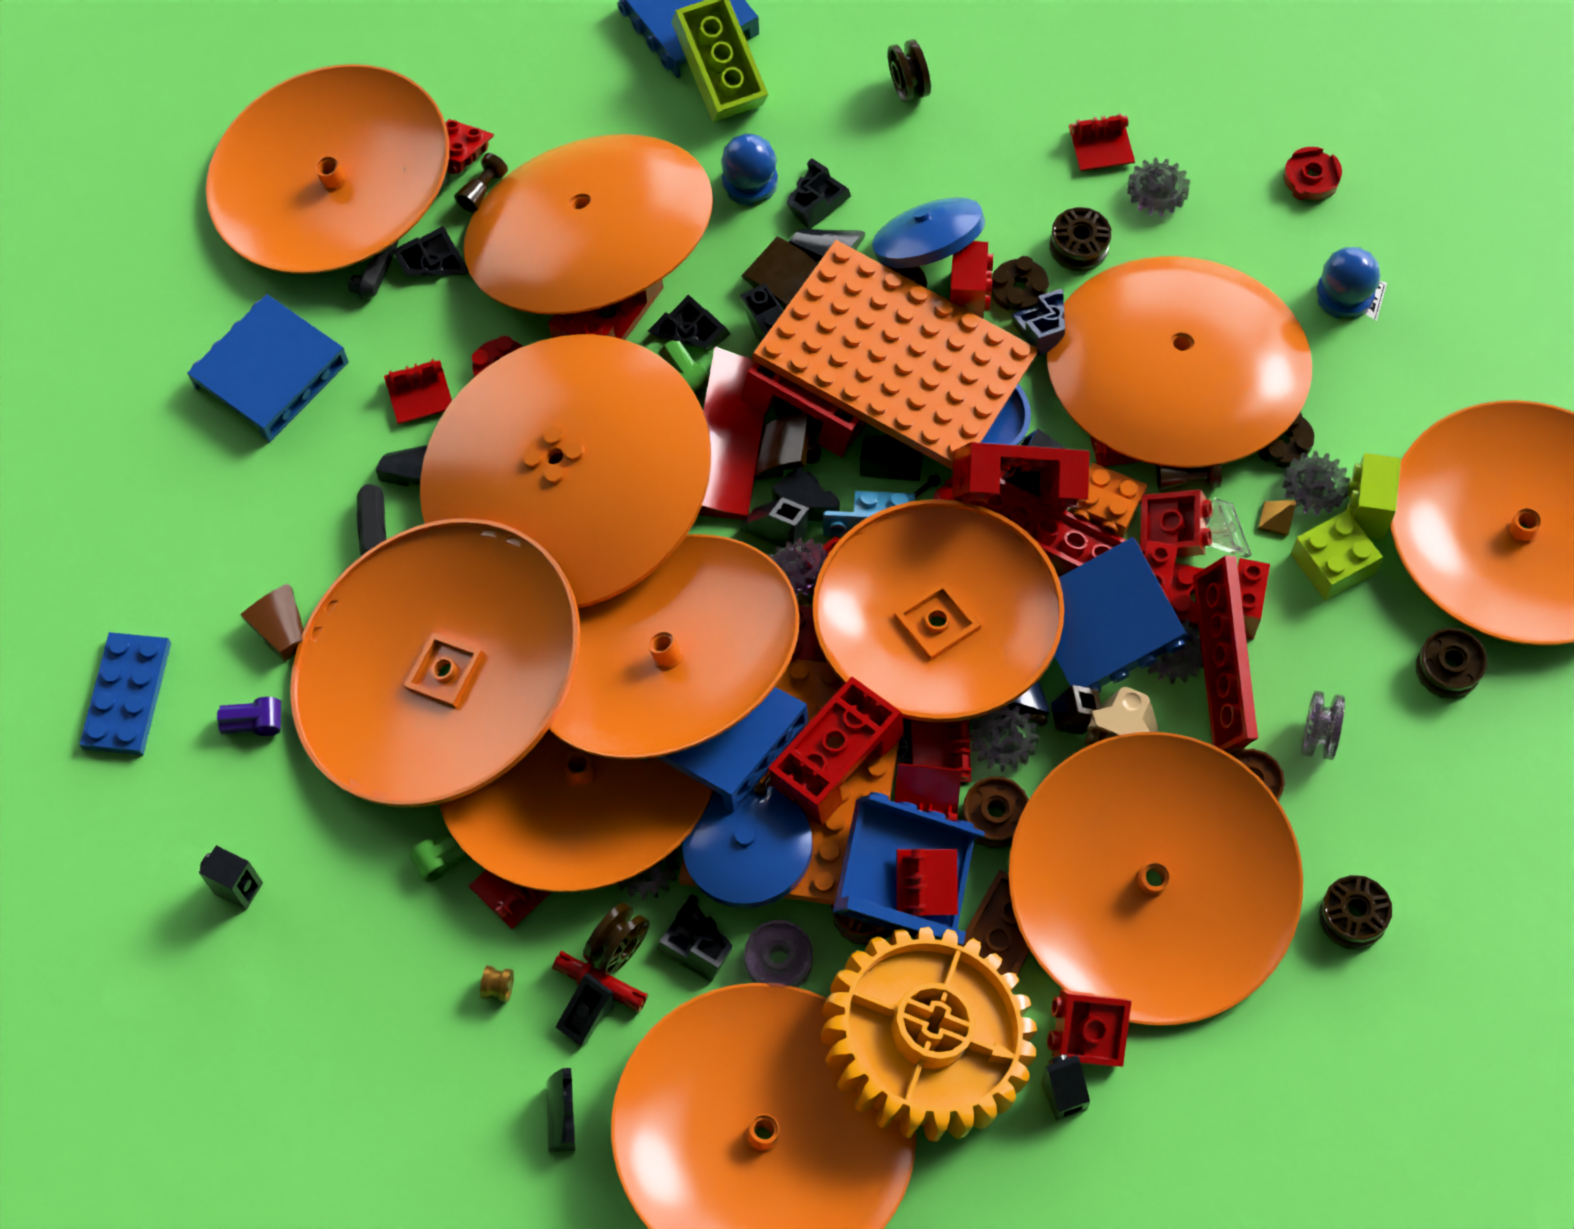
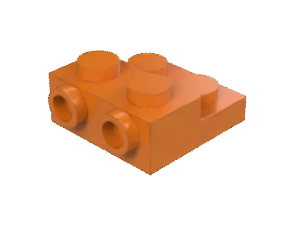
(1111, 500)

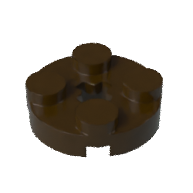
(1015, 271)
(1300, 442)

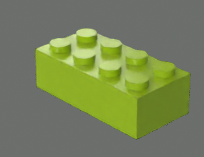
(719, 58)

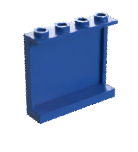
(654, 20)
(269, 366)
(1114, 618)
(743, 753)
(869, 863)

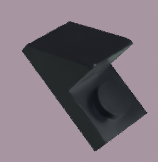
(585, 1010)

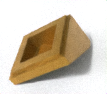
(1277, 516)

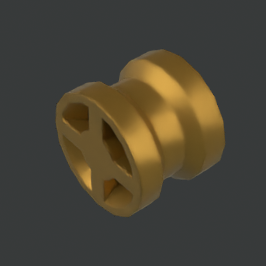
(497, 983)

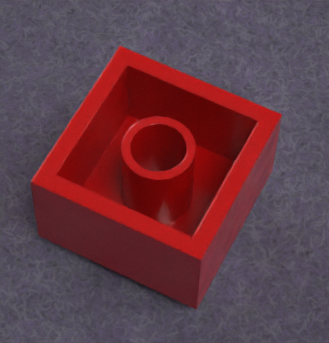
(972, 278)

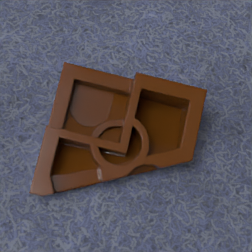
(277, 621)

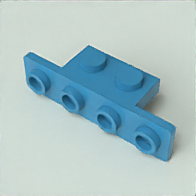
(865, 504)

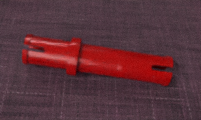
(621, 991)

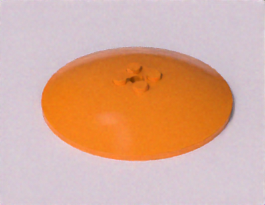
(948, 563)

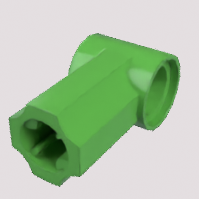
(692, 372)
(436, 857)

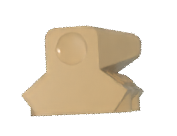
(1121, 714)

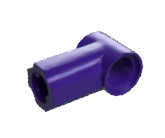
(259, 717)

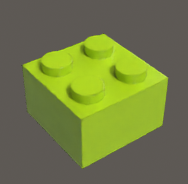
(1374, 493)
(1336, 555)

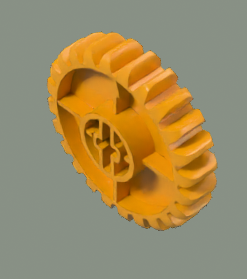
(928, 1033)

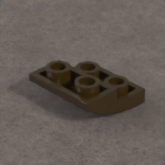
(782, 269)
(783, 445)

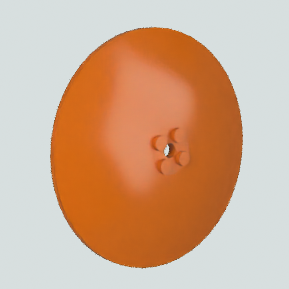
(628, 466)
(374, 651)

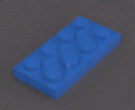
(125, 693)

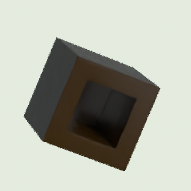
(1074, 709)

